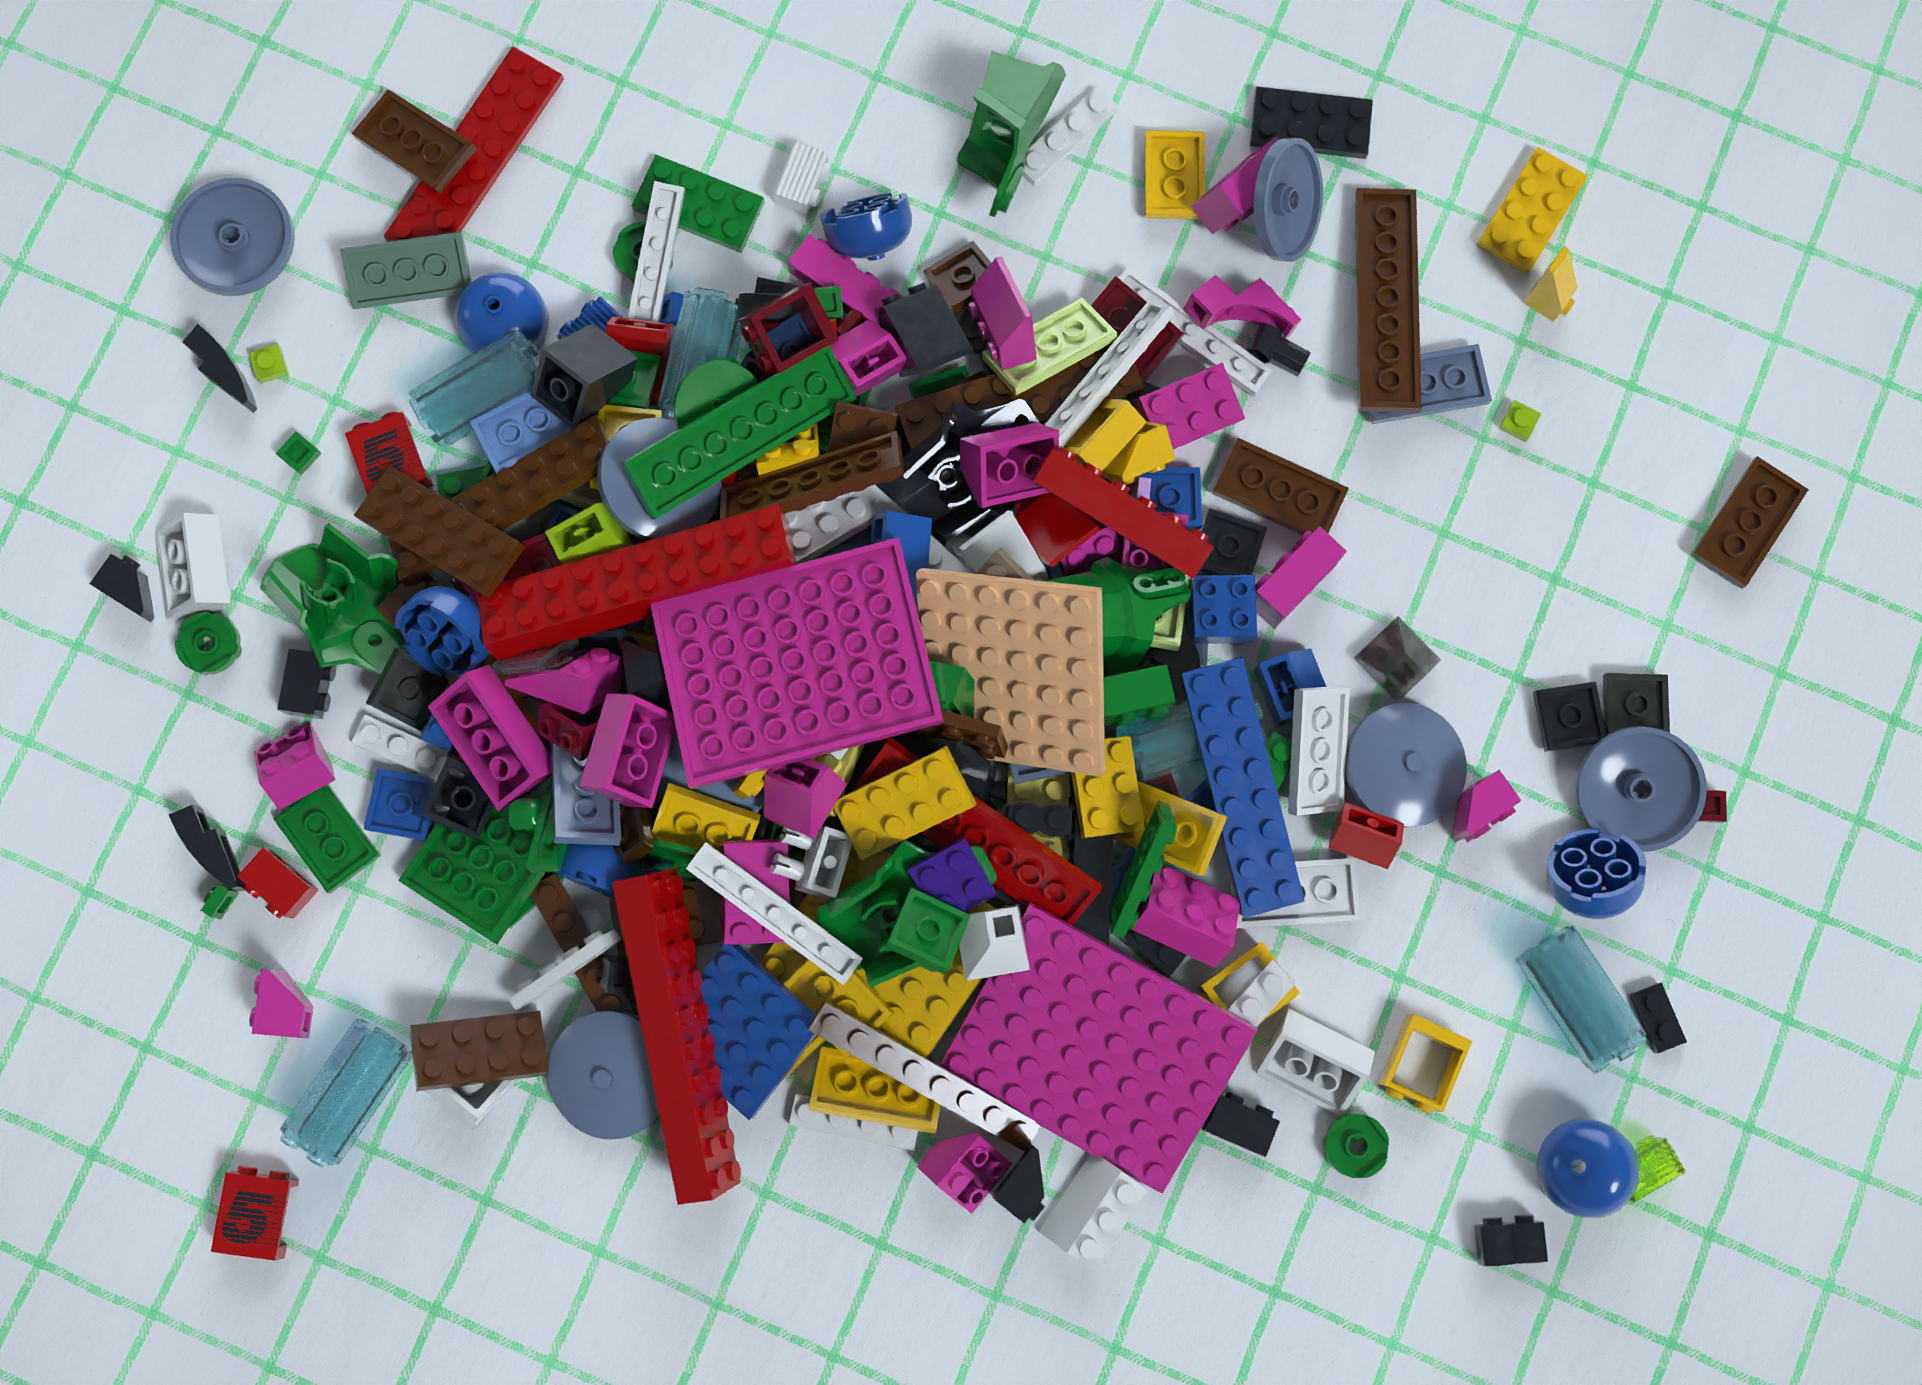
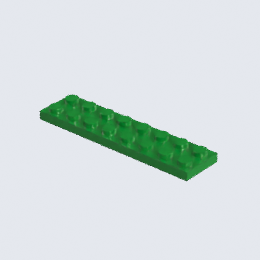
(737, 432)

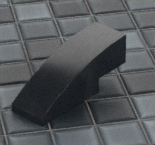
(220, 367)
(207, 846)

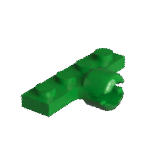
(535, 818)

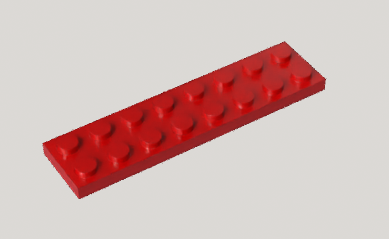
(496, 128)
(1021, 862)

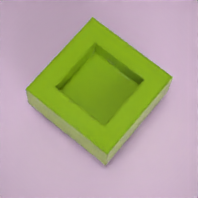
(269, 363)
(1519, 421)

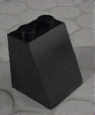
(923, 329)
(582, 374)

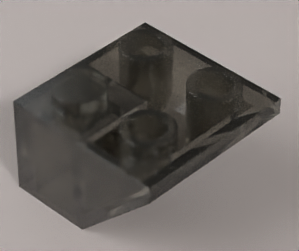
(1397, 659)

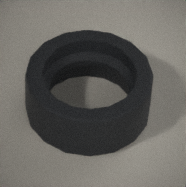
(752, 301)

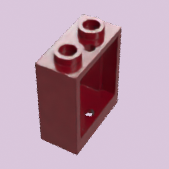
(812, 316)
(559, 727)

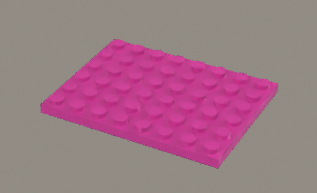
(795, 663)
(1100, 1049)

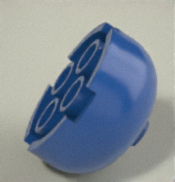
(868, 230)
(518, 309)
(445, 614)
(597, 867)
(1596, 873)
(1609, 1174)

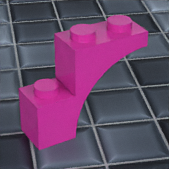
(1255, 304)

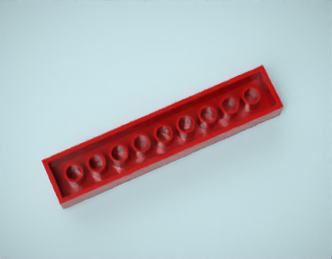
(624, 582)
(677, 1035)

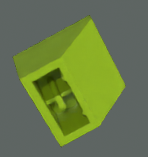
(587, 535)

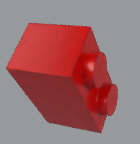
(1366, 835)
(277, 884)

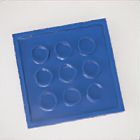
(754, 1025)

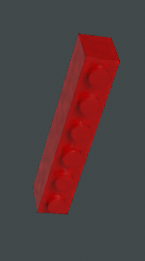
(1122, 512)

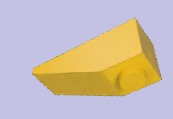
(1554, 288)

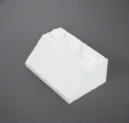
(192, 565)
(1316, 1062)
(1093, 1211)

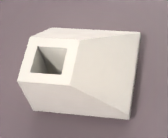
(993, 944)

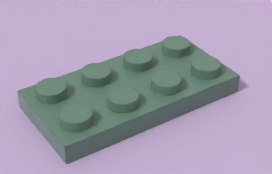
(406, 270)

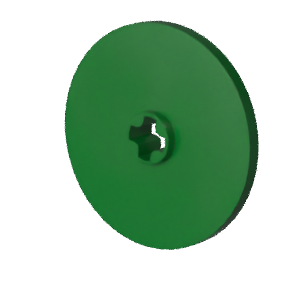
(707, 384)
(671, 855)

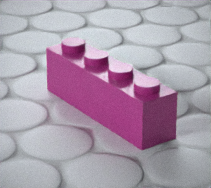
(822, 267)

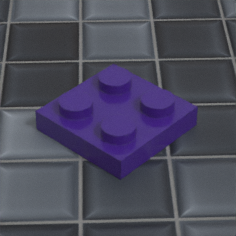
(953, 877)

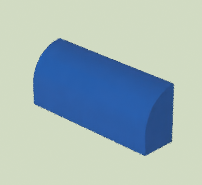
(913, 534)

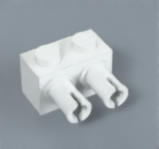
(822, 864)

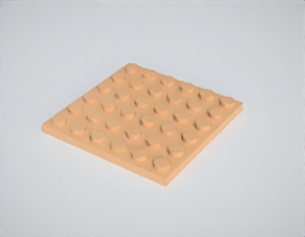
(1031, 659)

